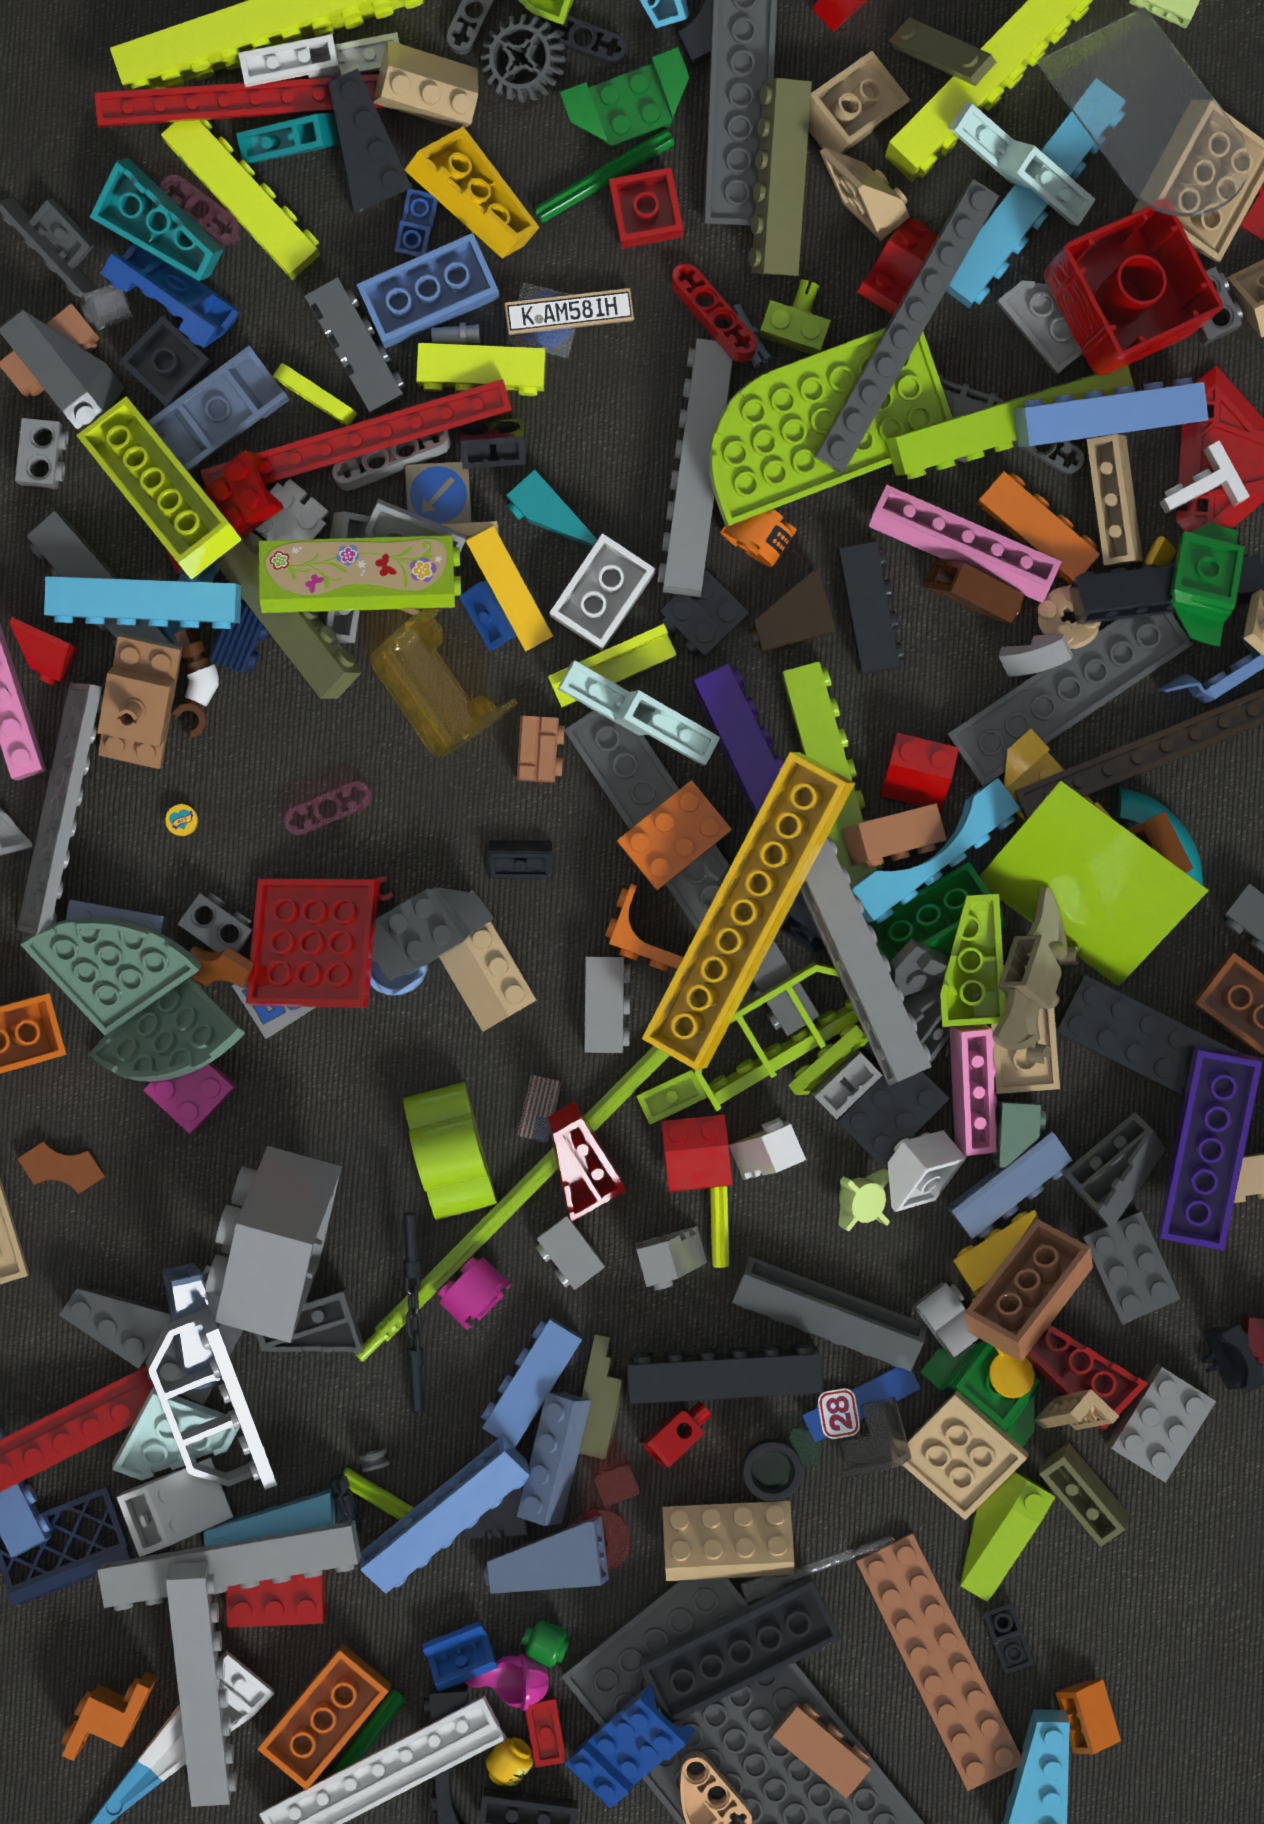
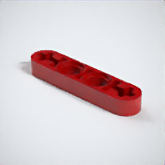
(710, 314)

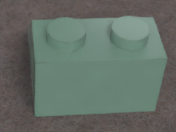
(1017, 1129)

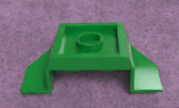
(630, 103)
(1206, 580)
(970, 1376)

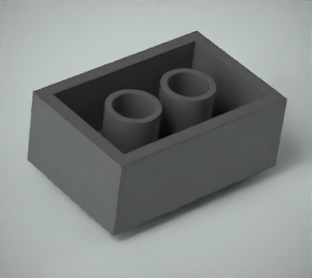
(1130, 1267)

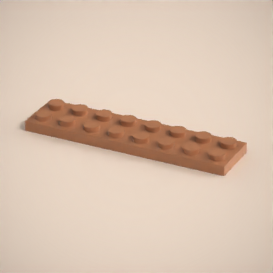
(939, 1661)

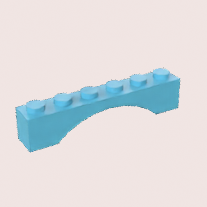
(981, 813)

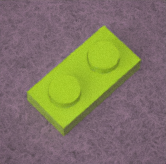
(671, 1097)

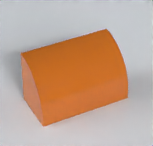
(1089, 1717)

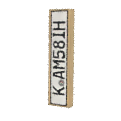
(568, 311)

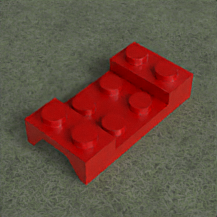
(240, 497)

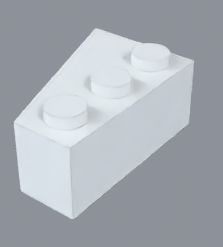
(767, 1150)

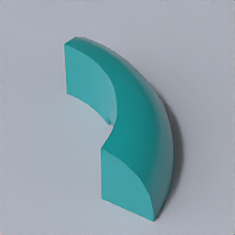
(1138, 807)

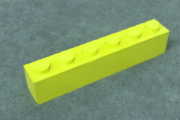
(242, 196)

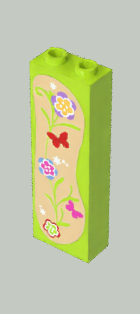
(358, 574)

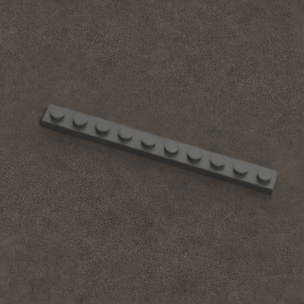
(906, 326)

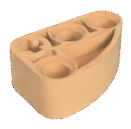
(698, 1805)

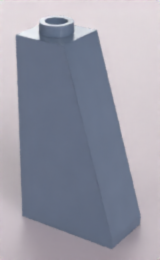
(185, 1296)
(556, 1561)

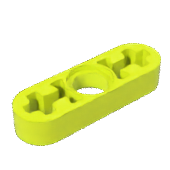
(314, 394)

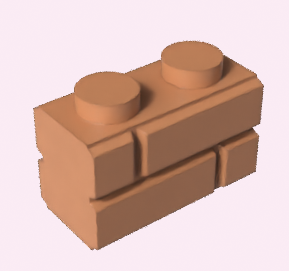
(539, 749)

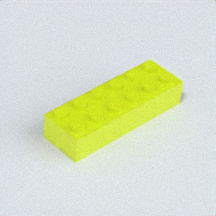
(159, 487)

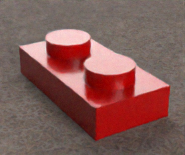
(546, 1733)

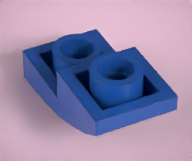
(416, 223)

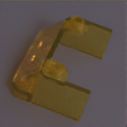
(428, 689)

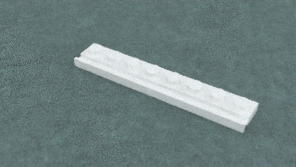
(392, 1769)

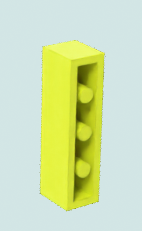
(477, 365)

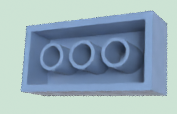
(428, 290)

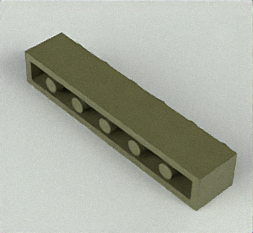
(780, 177)
(299, 634)

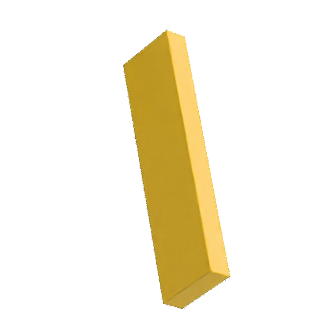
(509, 587)

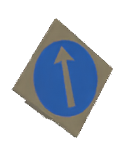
(439, 492)

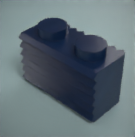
(237, 646)

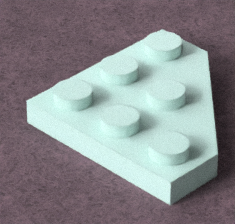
(152, 1445)

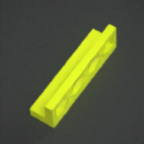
(623, 659)

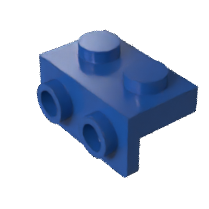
(460, 1655)

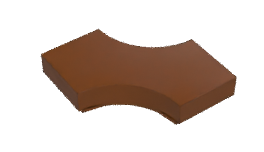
(221, 966)
(76, 1170)

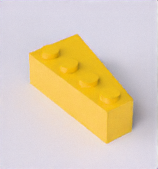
(473, 191)

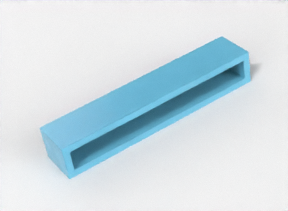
(142, 600)

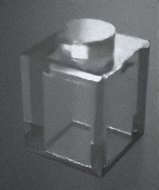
(106, 307)

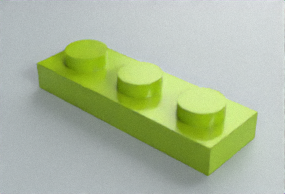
(828, 1060)

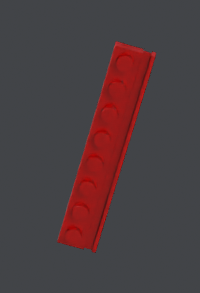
(72, 1428)

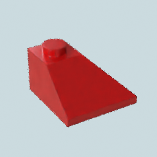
(44, 652)

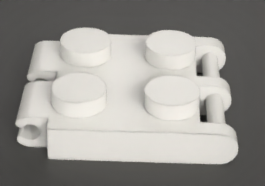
(295, 519)

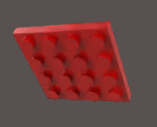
(312, 942)

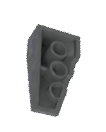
(70, 375)

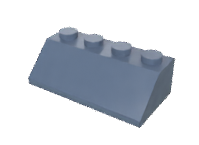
(1005, 1187)

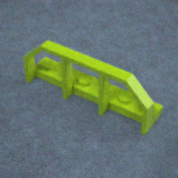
(778, 1055)

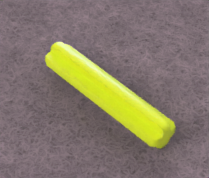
(719, 1227)

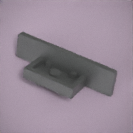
(55, 239)

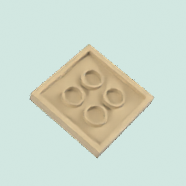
(962, 1455)

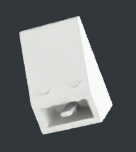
(172, 1509)

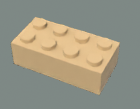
(728, 1540)

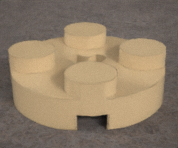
(1053, 610)

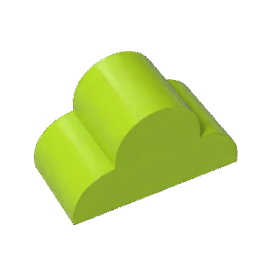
(449, 1151)

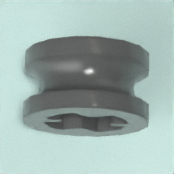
(374, 1460)

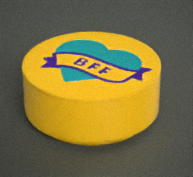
(181, 820)

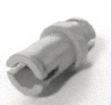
(458, 335)

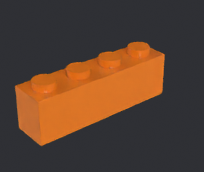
(1037, 527)

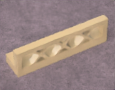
(1078, 1409)

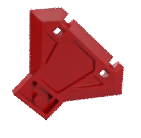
(1242, 437)

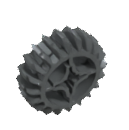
(530, 49)

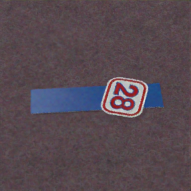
(842, 1408)

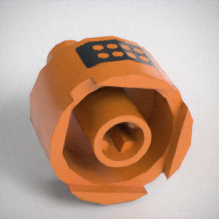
(761, 536)

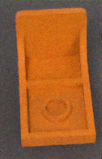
(630, 945)

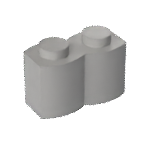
(946, 1318)

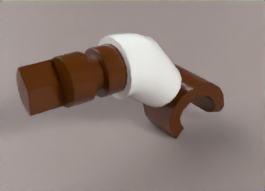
(202, 679)

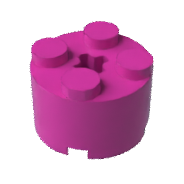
(473, 1292)

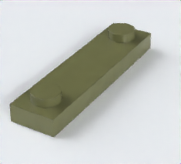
(942, 51)

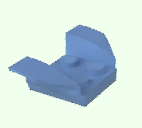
(1220, 682)

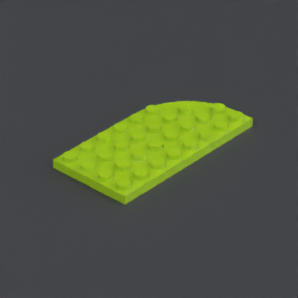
(778, 420)

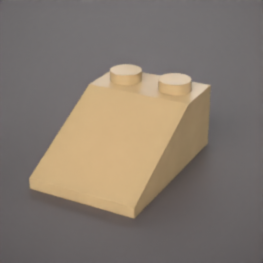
(854, 104)
(866, 193)

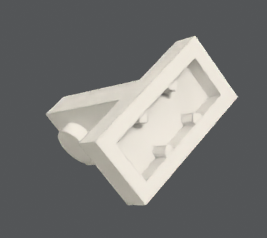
(1223, 474)

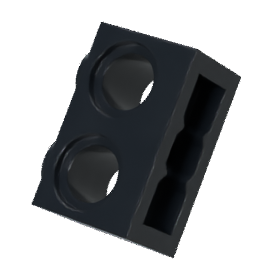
(492, 444)

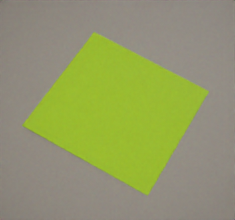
(1108, 883)

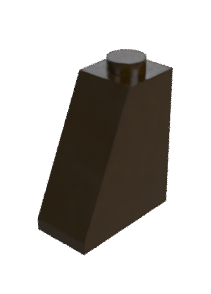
(795, 617)

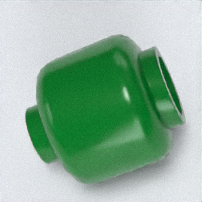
(545, 1643)

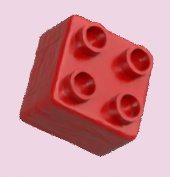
(1131, 289)

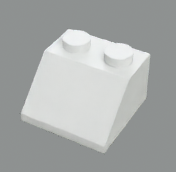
(922, 1169)

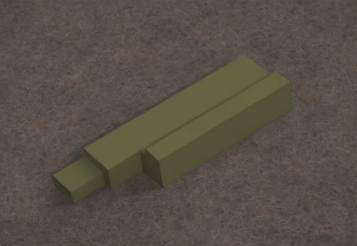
(605, 1399)

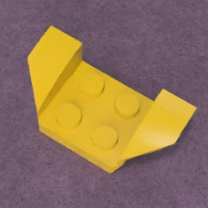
(1028, 763)

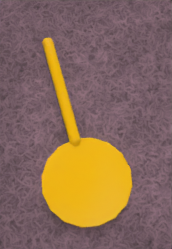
(1010, 1375)

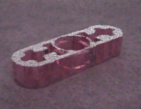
(224, 216)
(346, 791)

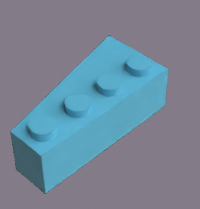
(291, 1516)

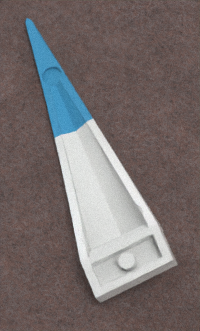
(167, 1750)

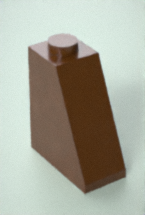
(974, 590)

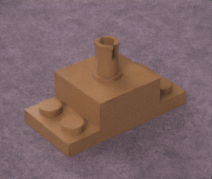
(139, 700)

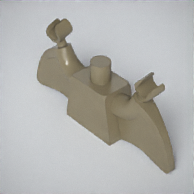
(1033, 978)

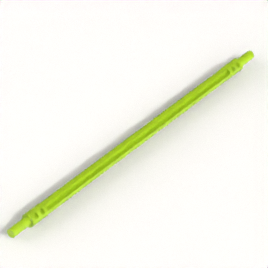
(511, 1202)

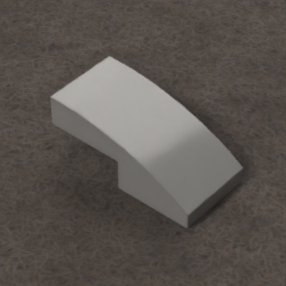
(1041, 655)

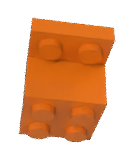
(107, 1715)

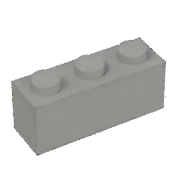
(606, 1004)

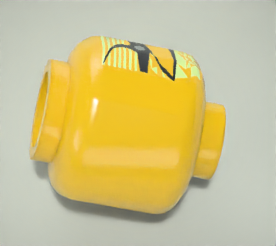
(509, 1762)

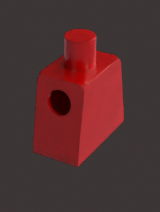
(665, 1444)

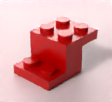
(898, 265)

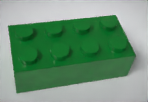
(931, 915)

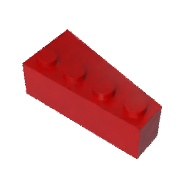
(1078, 1368)

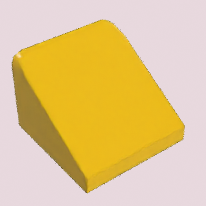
(1160, 553)

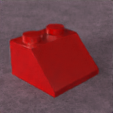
(919, 771)
(696, 1153)

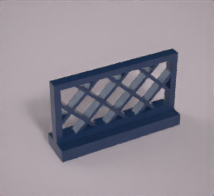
(79, 1568)

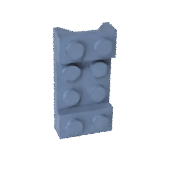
(218, 409)

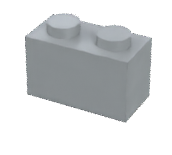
(569, 1252)

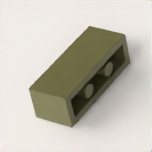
(1084, 1494)

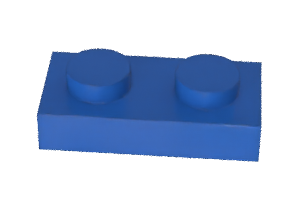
(487, 615)

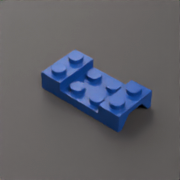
(204, 311)
(627, 1748)

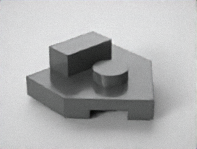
(918, 967)

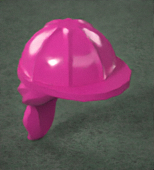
(516, 1681)

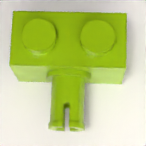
(795, 324)

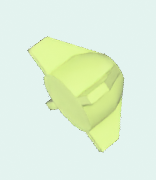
(863, 1199)

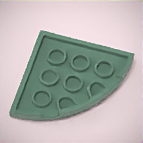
(110, 966)
(169, 1037)

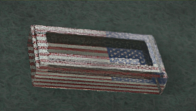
(538, 1105)

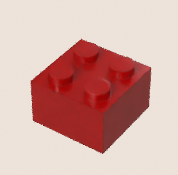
(646, 208)

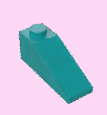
(288, 138)
(545, 509)

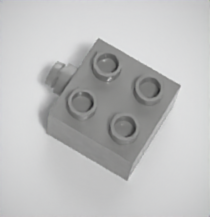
(272, 1242)

